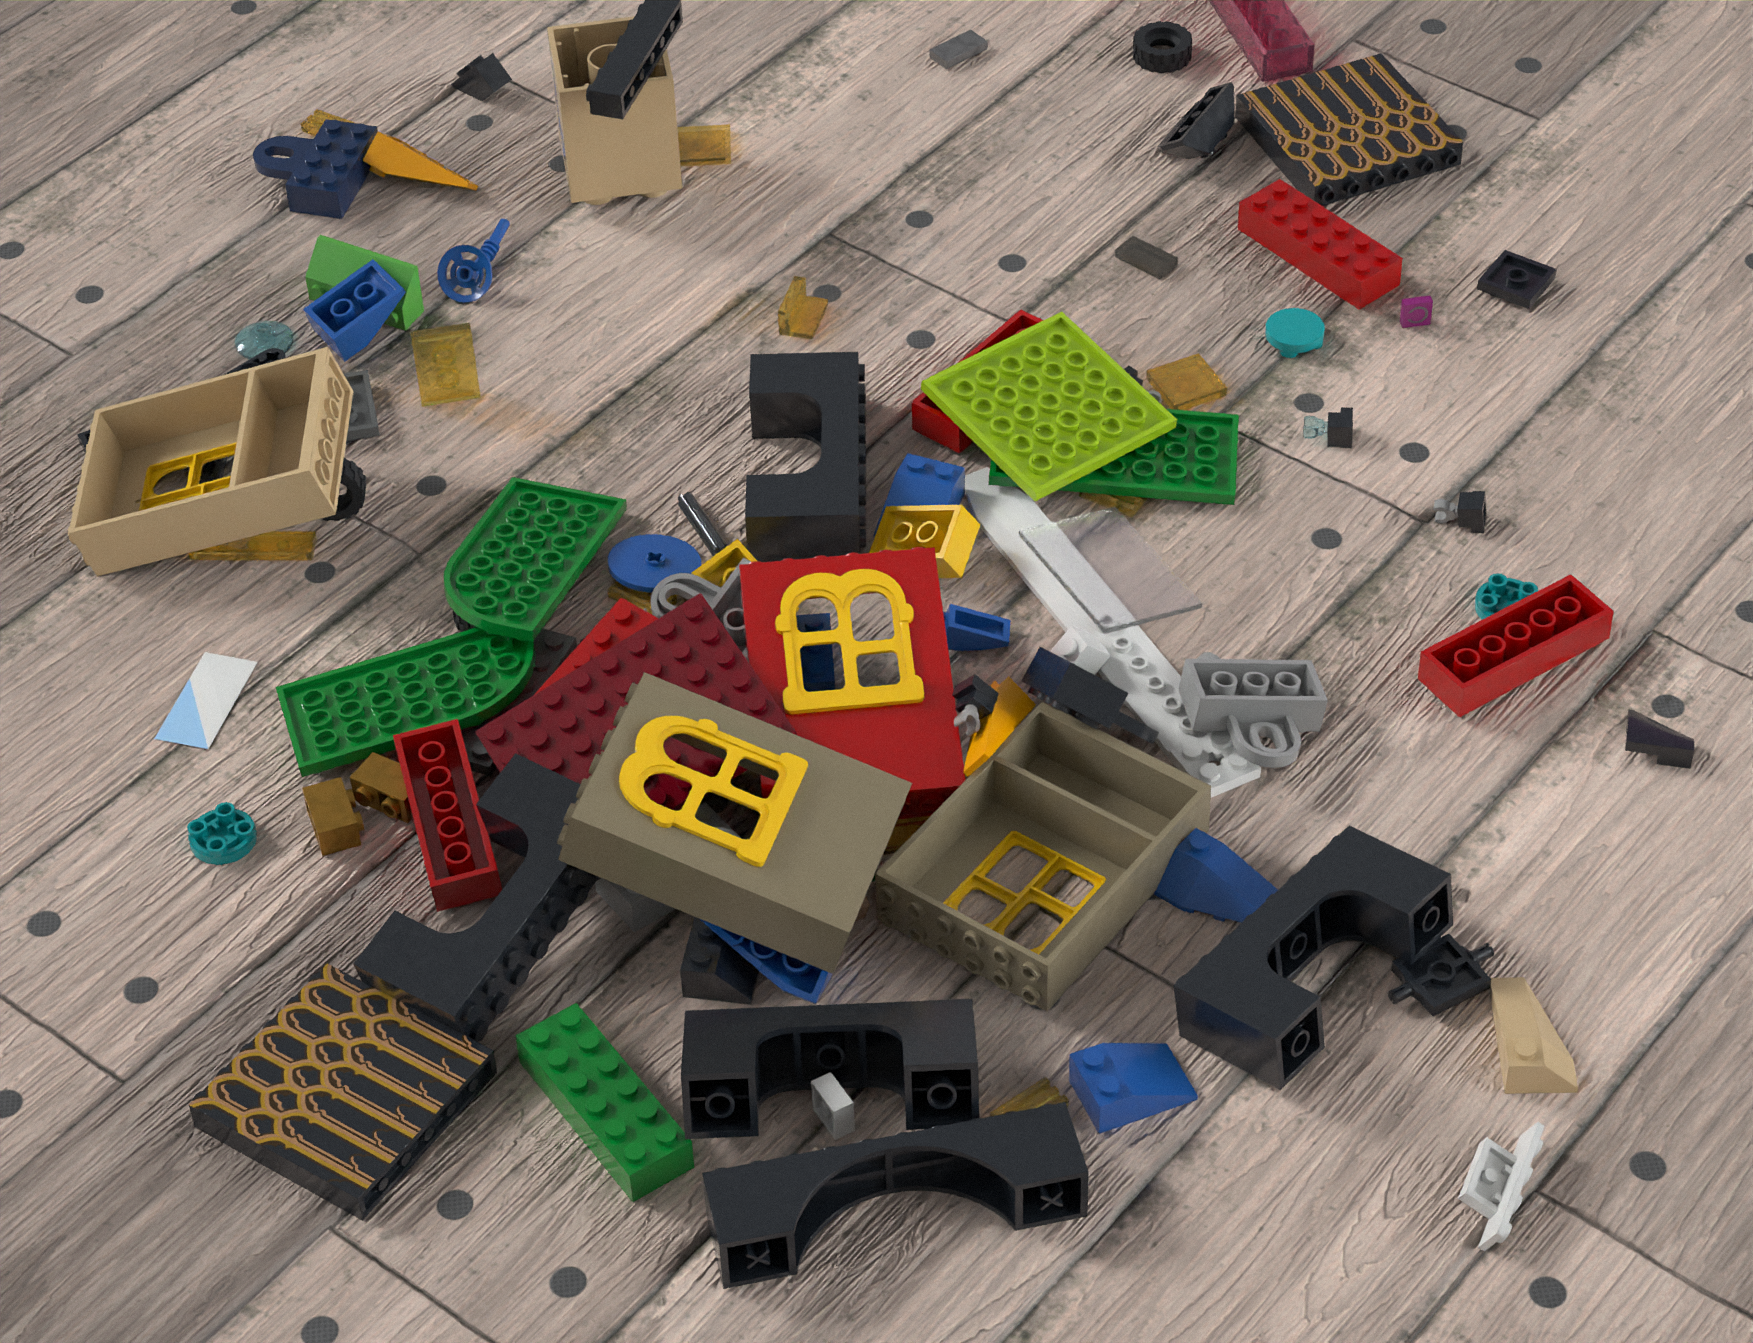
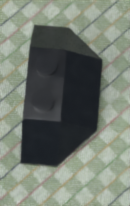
(1202, 125)

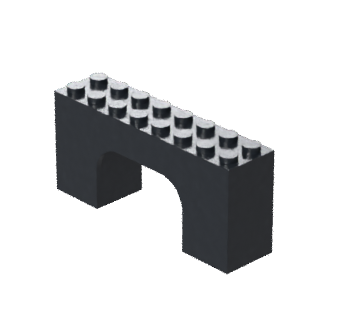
(821, 507)
(474, 972)
(1242, 992)
(753, 1053)

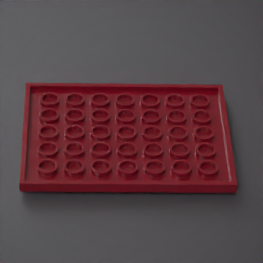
(570, 718)

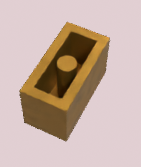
(333, 816)

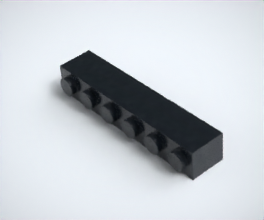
(634, 58)

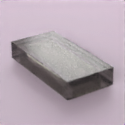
(1146, 257)

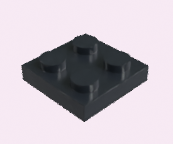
(1516, 279)

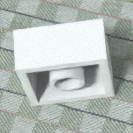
(833, 1105)

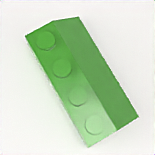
(337, 260)

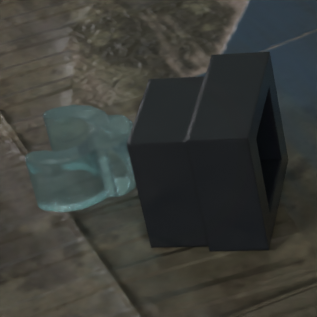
(1338, 428)

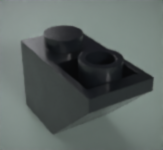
(481, 77)

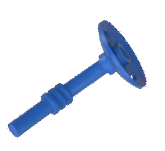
(469, 269)

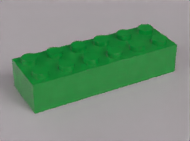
(605, 1102)

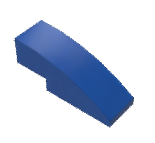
(974, 629)

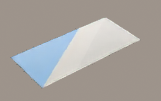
(206, 700)

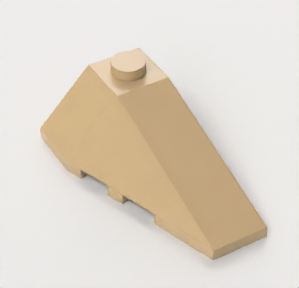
(1527, 1042)

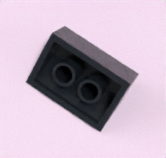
(715, 969)

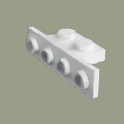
(1497, 1180)

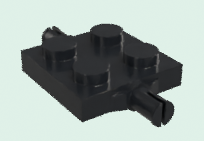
(1442, 975)

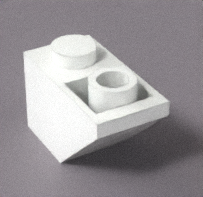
(1082, 650)

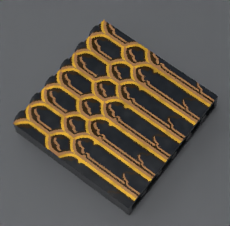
(1348, 130)
(343, 1090)

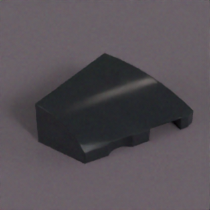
(1654, 738)

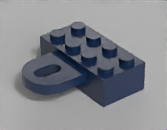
(322, 170)

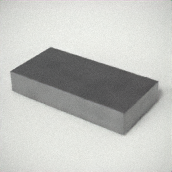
(958, 49)

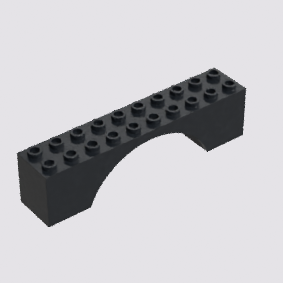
(1012, 1163)

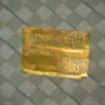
(800, 313)

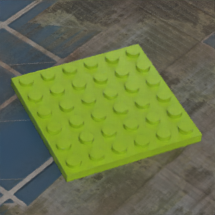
(1048, 405)

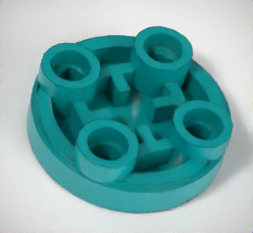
(1294, 331)
(1500, 593)
(222, 835)

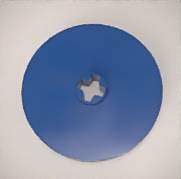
(649, 558)

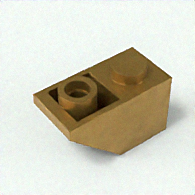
(381, 787)

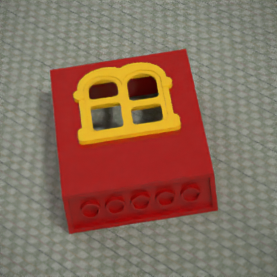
(890, 727)

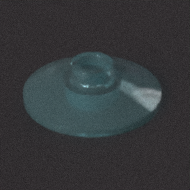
(263, 336)

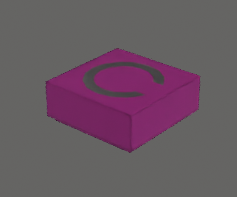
(1416, 311)

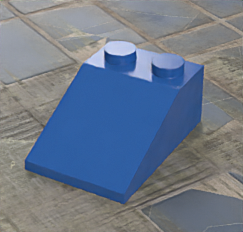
(355, 309)
(925, 483)
(1128, 1082)

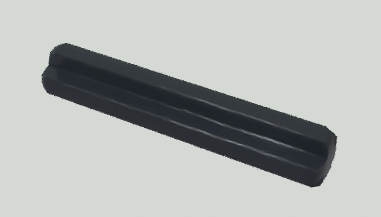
(701, 523)

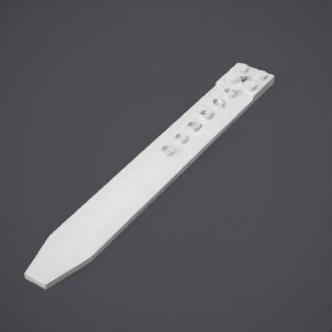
(1134, 659)

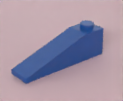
(1212, 880)
(783, 970)

